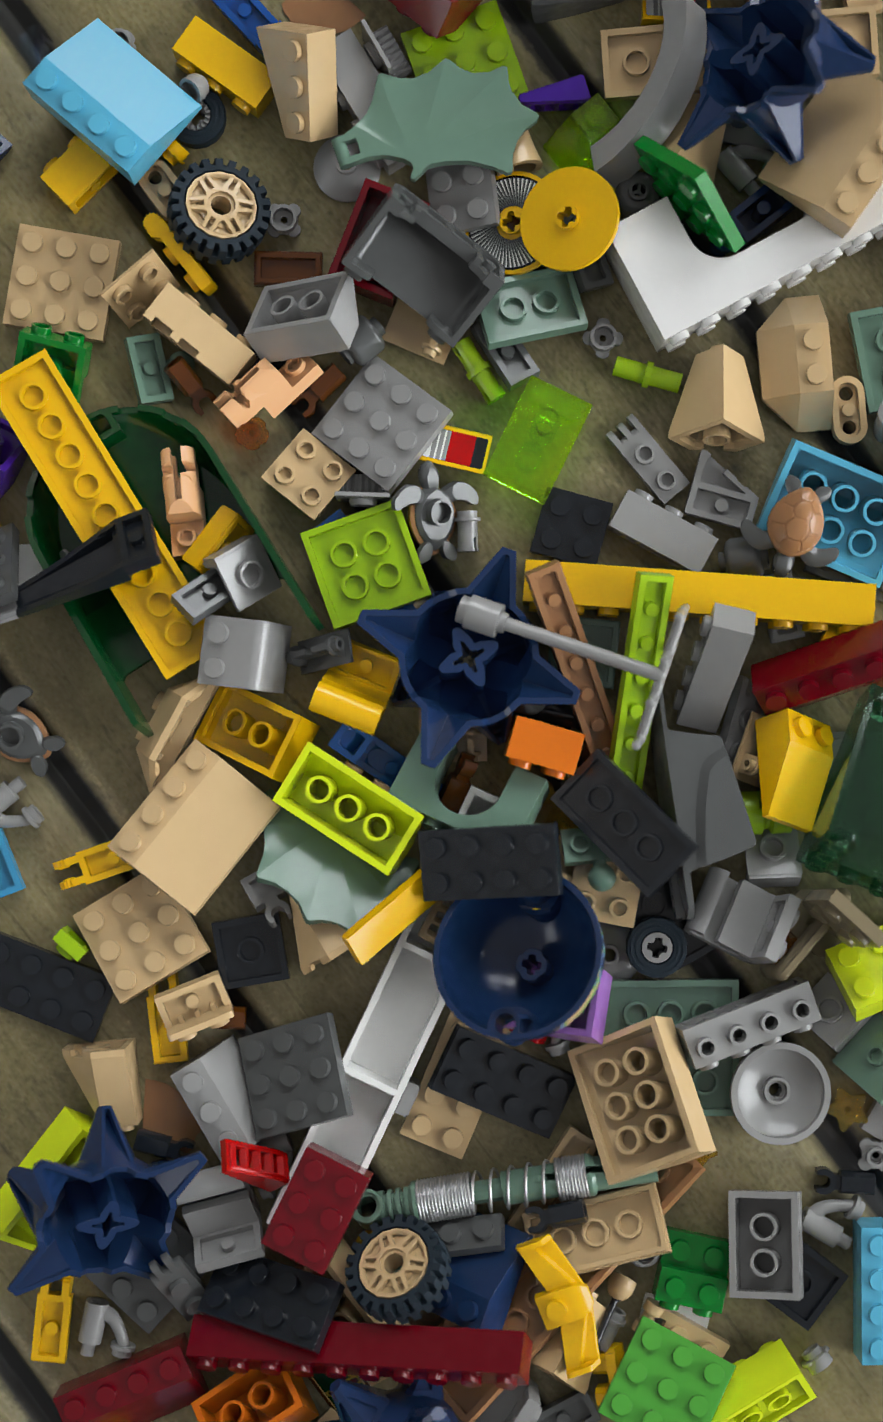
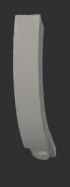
(664, 95)

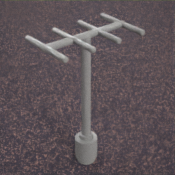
(490, 618)

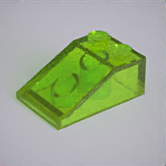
(537, 439)

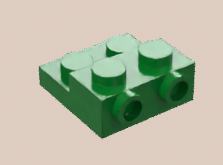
(68, 352)
(693, 1273)

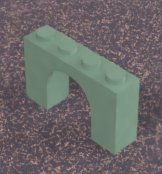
(420, 789)

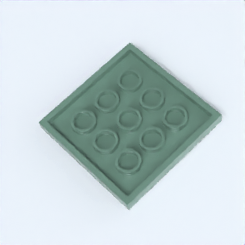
(681, 1000)

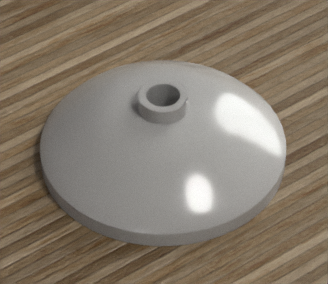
(796, 1106)

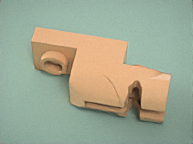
(267, 389)
(182, 499)

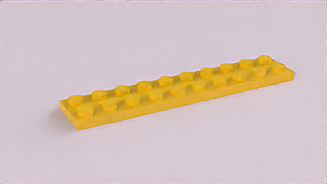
(92, 496)

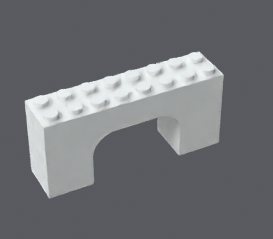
(688, 292)

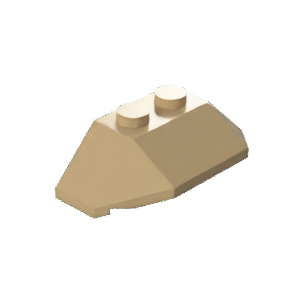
(797, 364)
(173, 724)

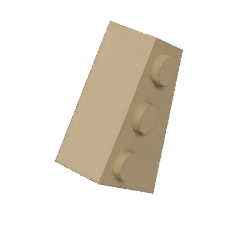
(302, 78)
(200, 335)

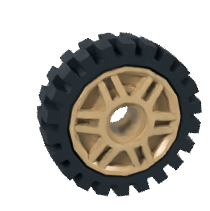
(222, 188)
(413, 1287)

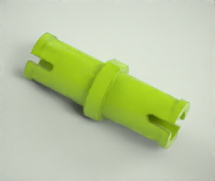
(478, 370)
(647, 374)

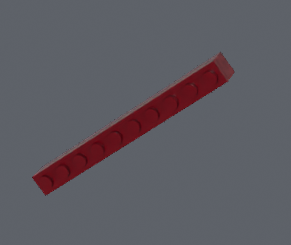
(371, 1353)

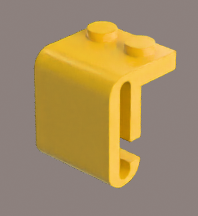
(357, 690)

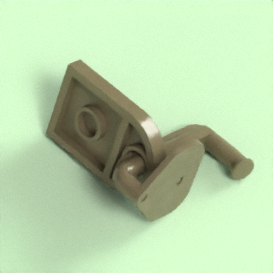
(824, 922)

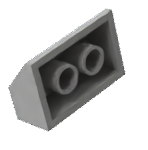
(304, 318)
(218, 1093)

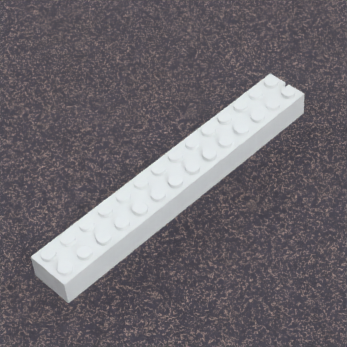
(387, 1039)

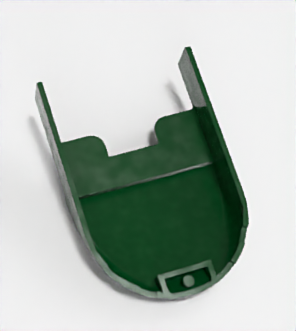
(135, 442)

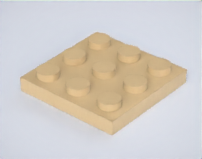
(60, 281)
(140, 937)

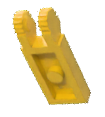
(196, 275)
(95, 863)
(162, 1049)
(52, 1323)

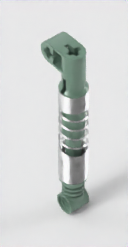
(459, 1194)

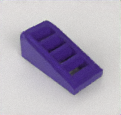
(559, 96)

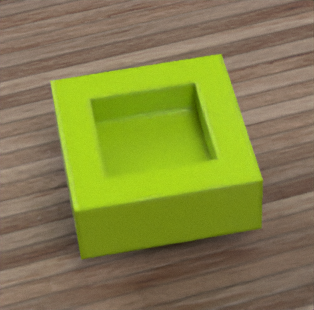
(71, 944)

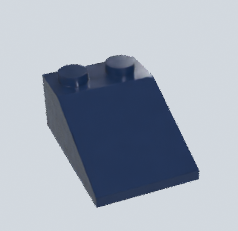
(483, 1285)

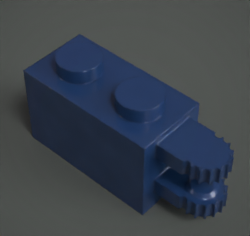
(756, 217)

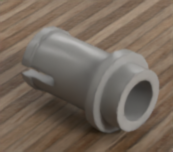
(467, 531)
(617, 1320)

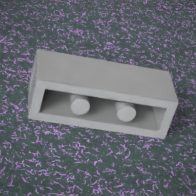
(662, 531)

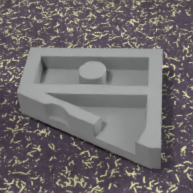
(718, 494)

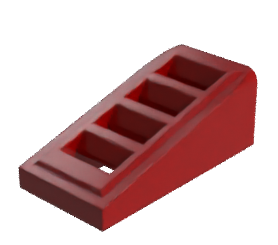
(257, 1166)

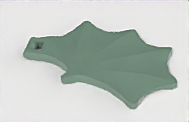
(440, 121)
(321, 874)

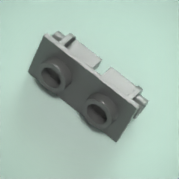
(322, 652)

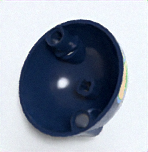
(488, 956)

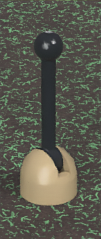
(619, 1289)

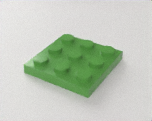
(665, 1379)

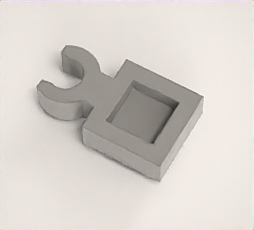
(266, 897)

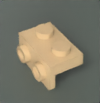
(194, 1007)

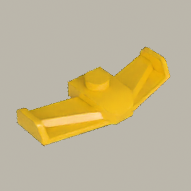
(564, 1303)

